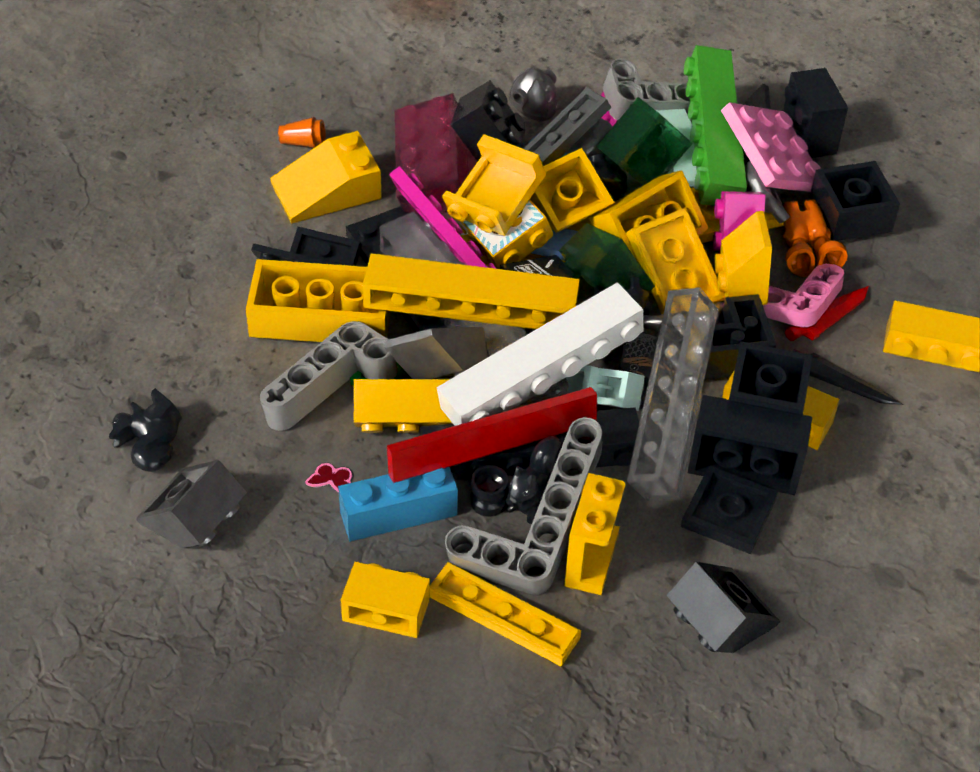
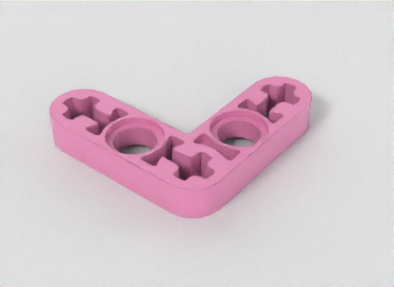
(802, 307)

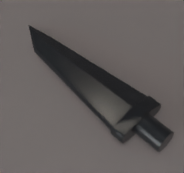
(839, 377)

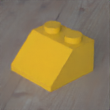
(570, 191)
(745, 259)

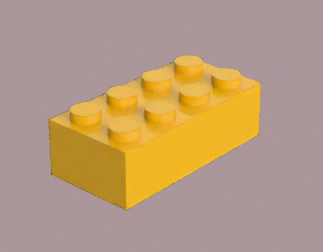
(308, 301)

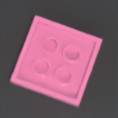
(772, 146)

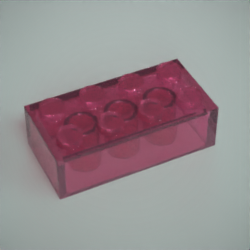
(430, 148)

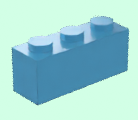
(383, 506)

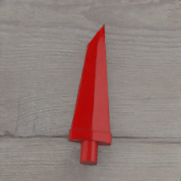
(837, 310)

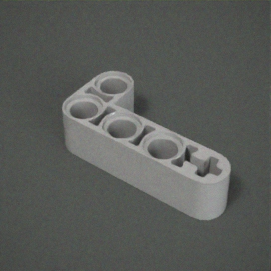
(624, 86)
(325, 370)

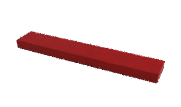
(489, 434)

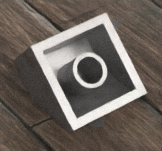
(438, 351)
(193, 504)

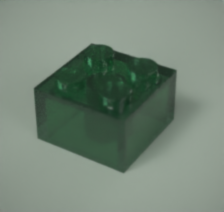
(644, 143)

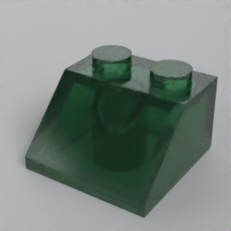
(603, 259)

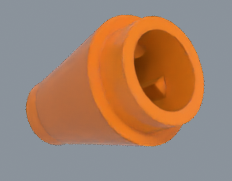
(303, 133)

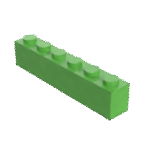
(716, 147)

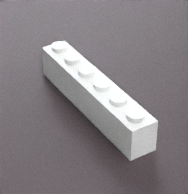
(543, 357)

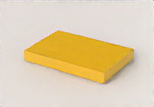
(674, 257)

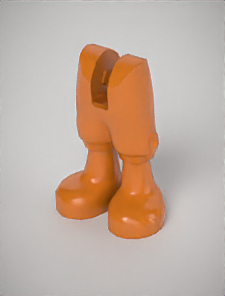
(810, 228)

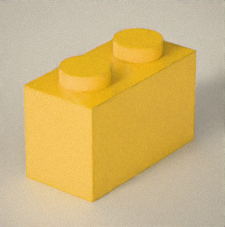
(385, 599)

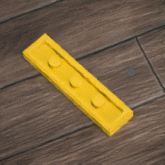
(504, 613)

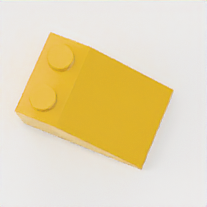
(329, 179)

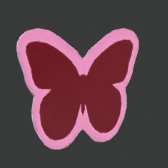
(327, 474)

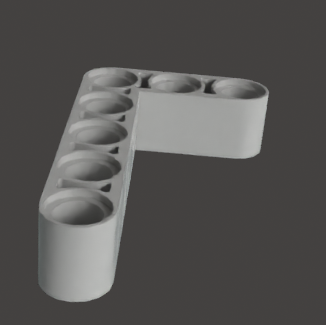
(546, 521)

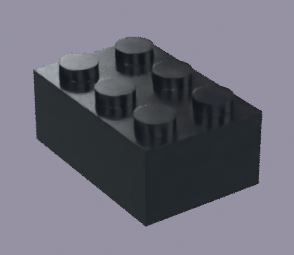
(750, 443)

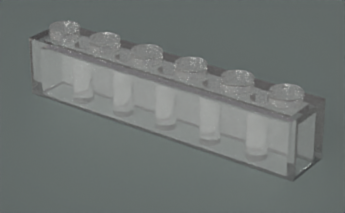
(673, 395)

